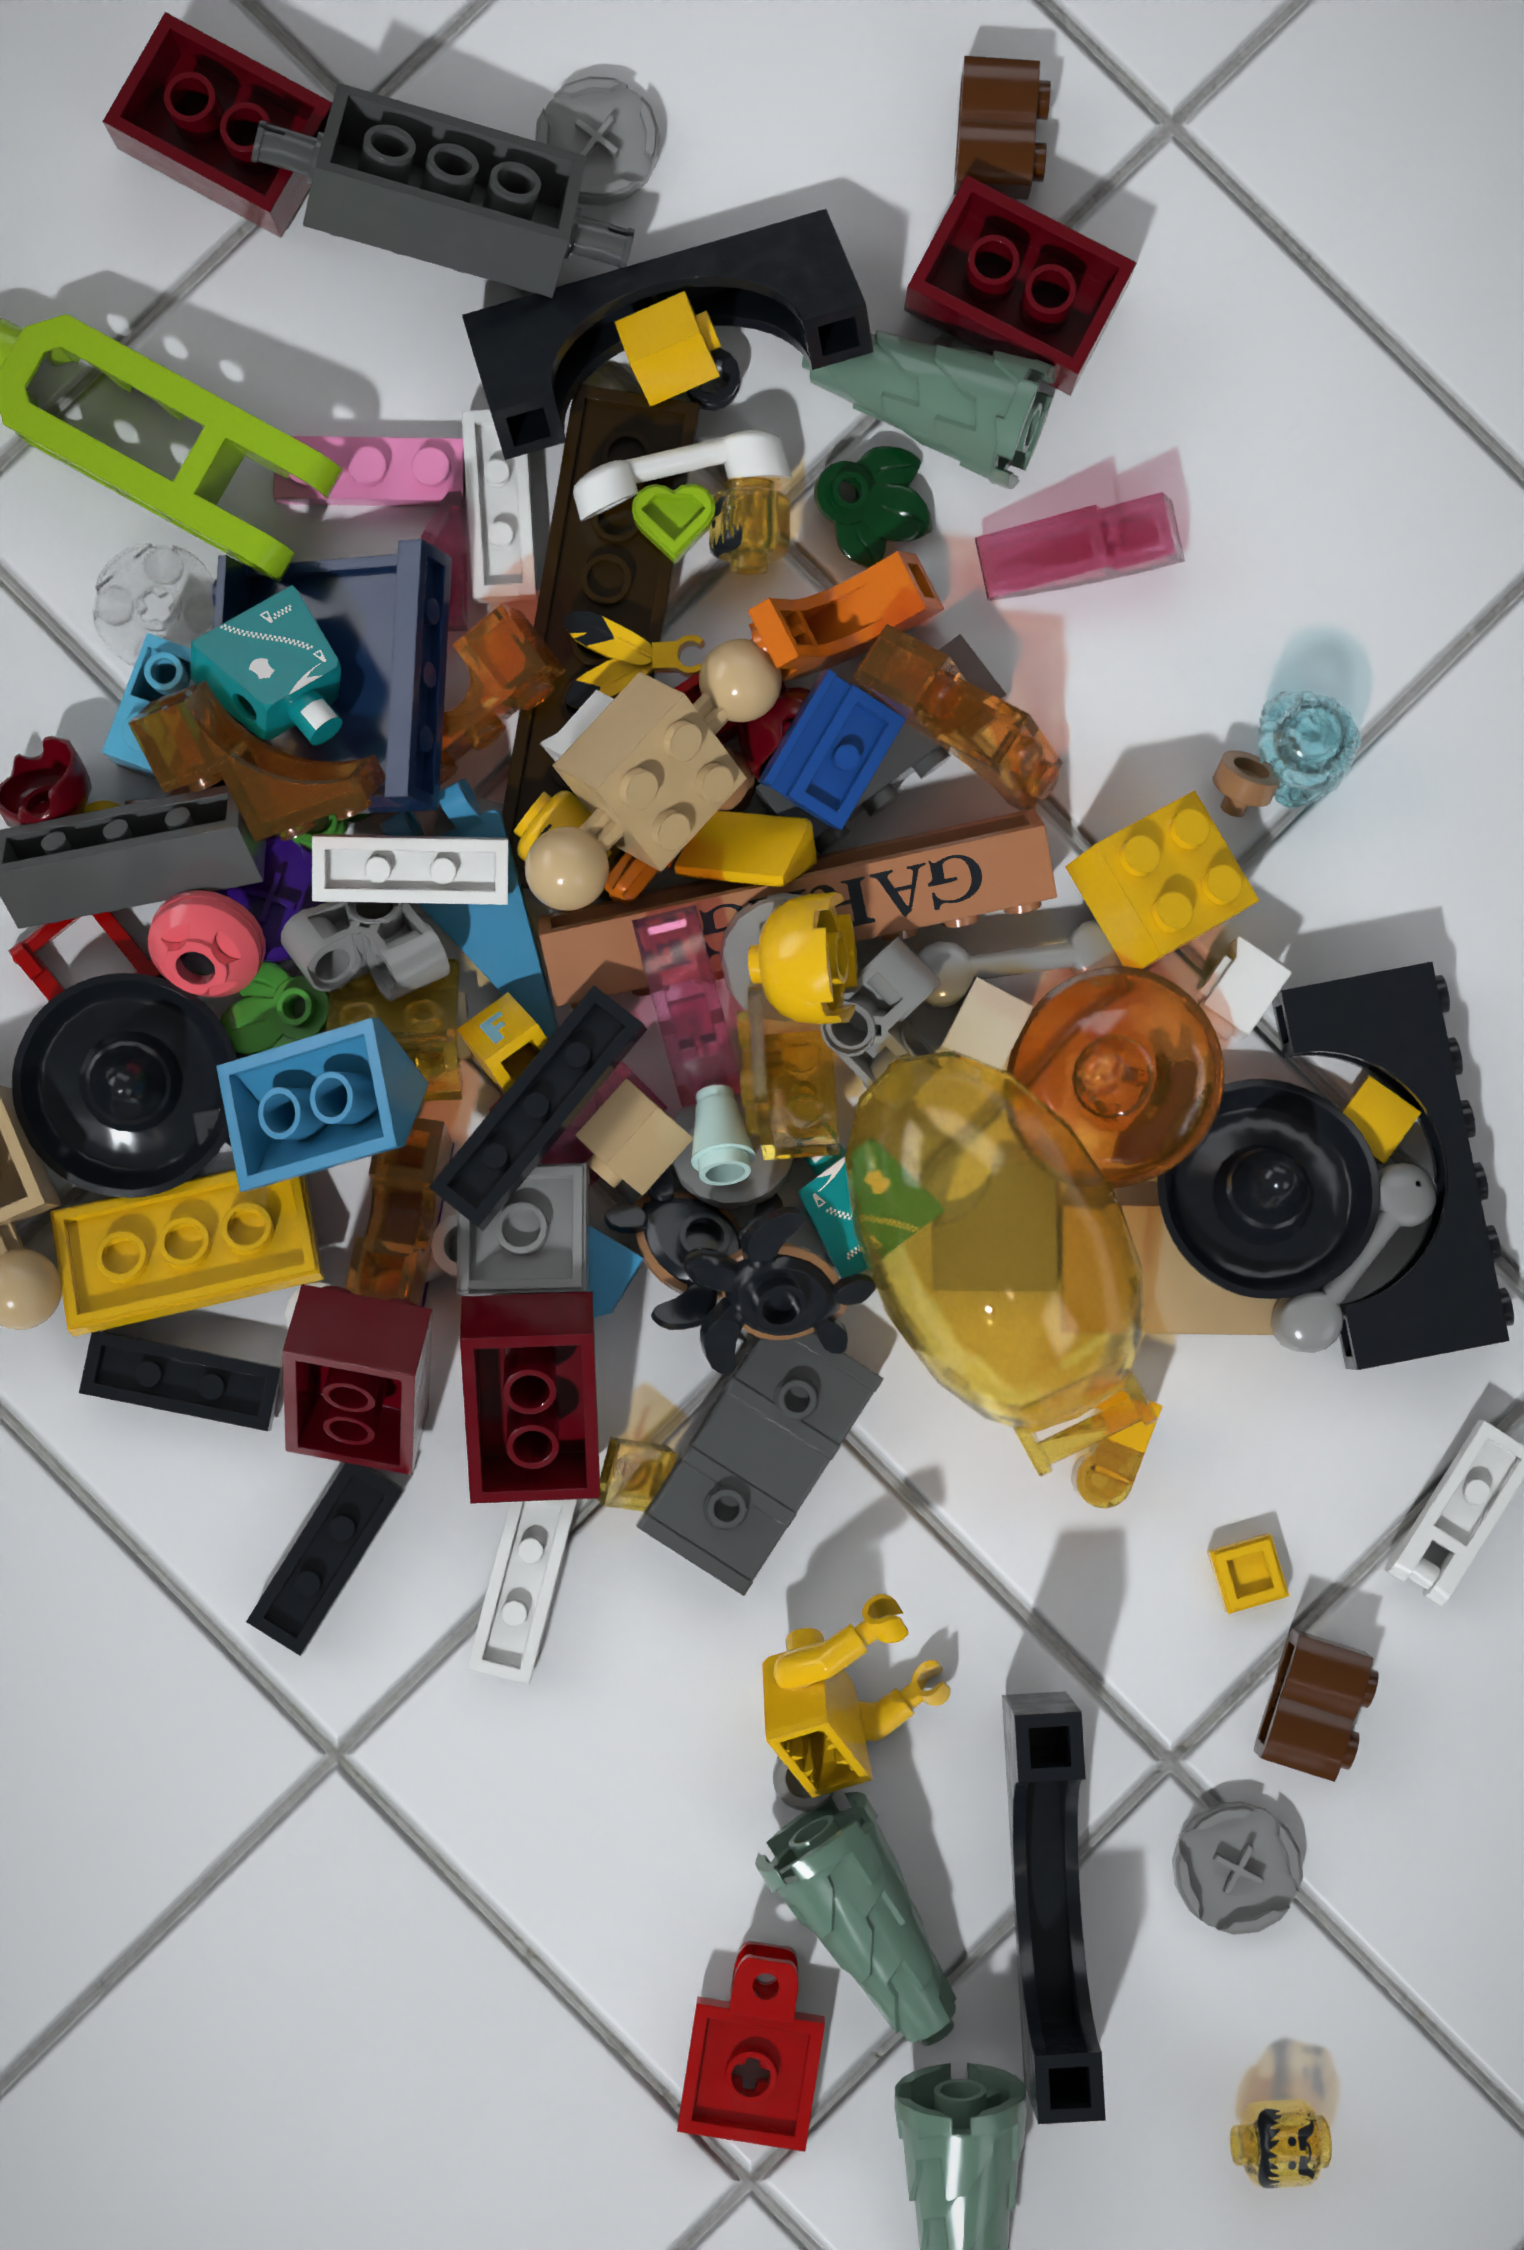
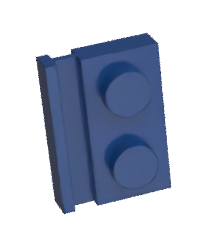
(832, 749)

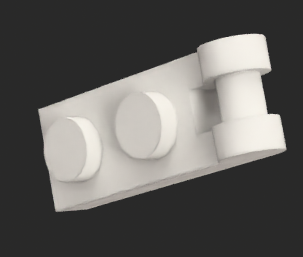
(1461, 1512)

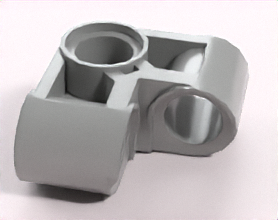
(359, 938)
(885, 997)

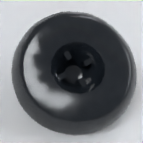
(115, 1083)
(1273, 1193)

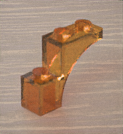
(965, 720)
(199, 743)

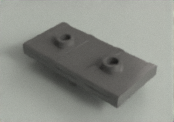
(758, 1456)

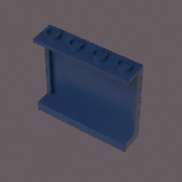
(391, 641)

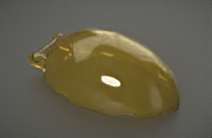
(998, 1250)

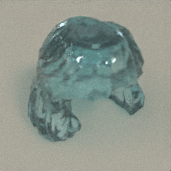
(1308, 745)

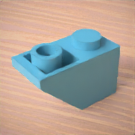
(158, 671)

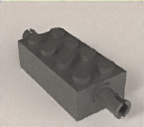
(444, 191)

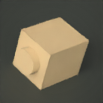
(632, 1139)

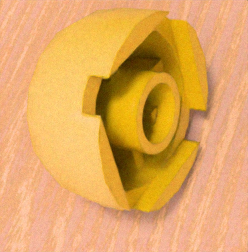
(807, 959)

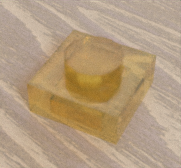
(633, 1473)

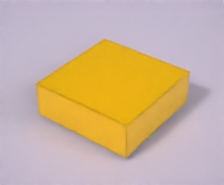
(1380, 1117)
(1248, 1573)

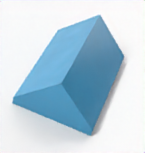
(319, 1103)

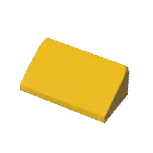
(749, 849)

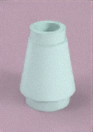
(720, 1138)

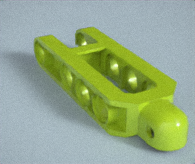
(207, 470)

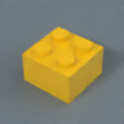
(1162, 882)

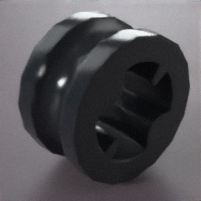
(722, 397)

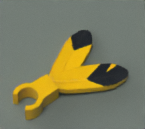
(627, 653)

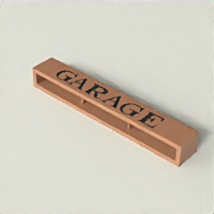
(885, 885)

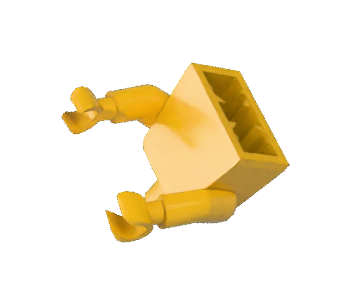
(814, 1706)

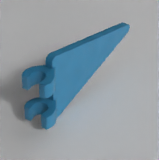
(491, 935)

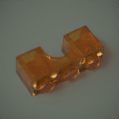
(507, 671)
(402, 1218)

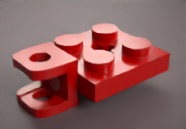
(758, 2025)

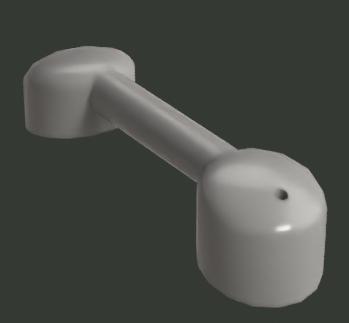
(957, 969)
(1316, 1318)

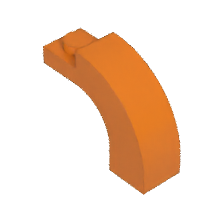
(844, 619)

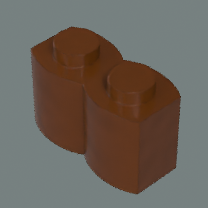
(999, 124)
(1315, 1706)

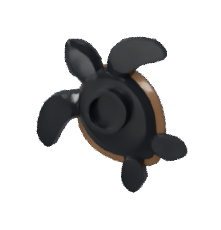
(666, 1230)
(772, 1290)

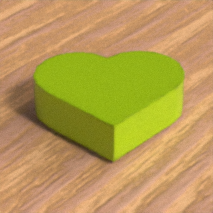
(673, 518)

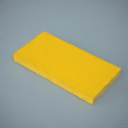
(182, 1250)

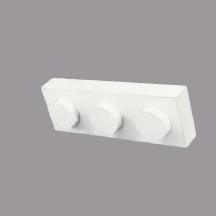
(497, 515)
(409, 869)
(521, 1589)

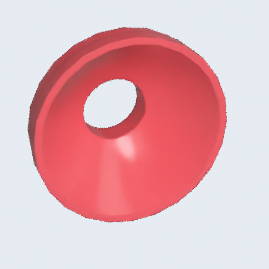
(212, 927)

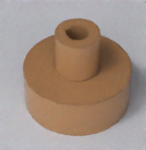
(1244, 782)

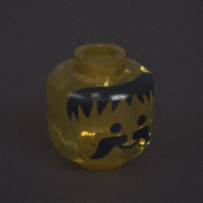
(750, 525)
(1281, 2143)

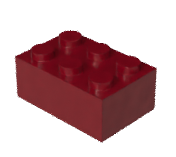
(196, 117)
(1018, 282)
(357, 1378)
(530, 1397)

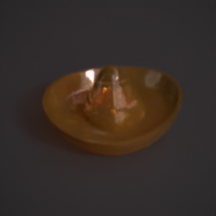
(1125, 1067)

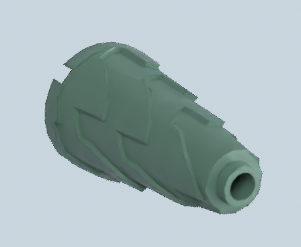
(949, 399)
(852, 1894)
(961, 2153)

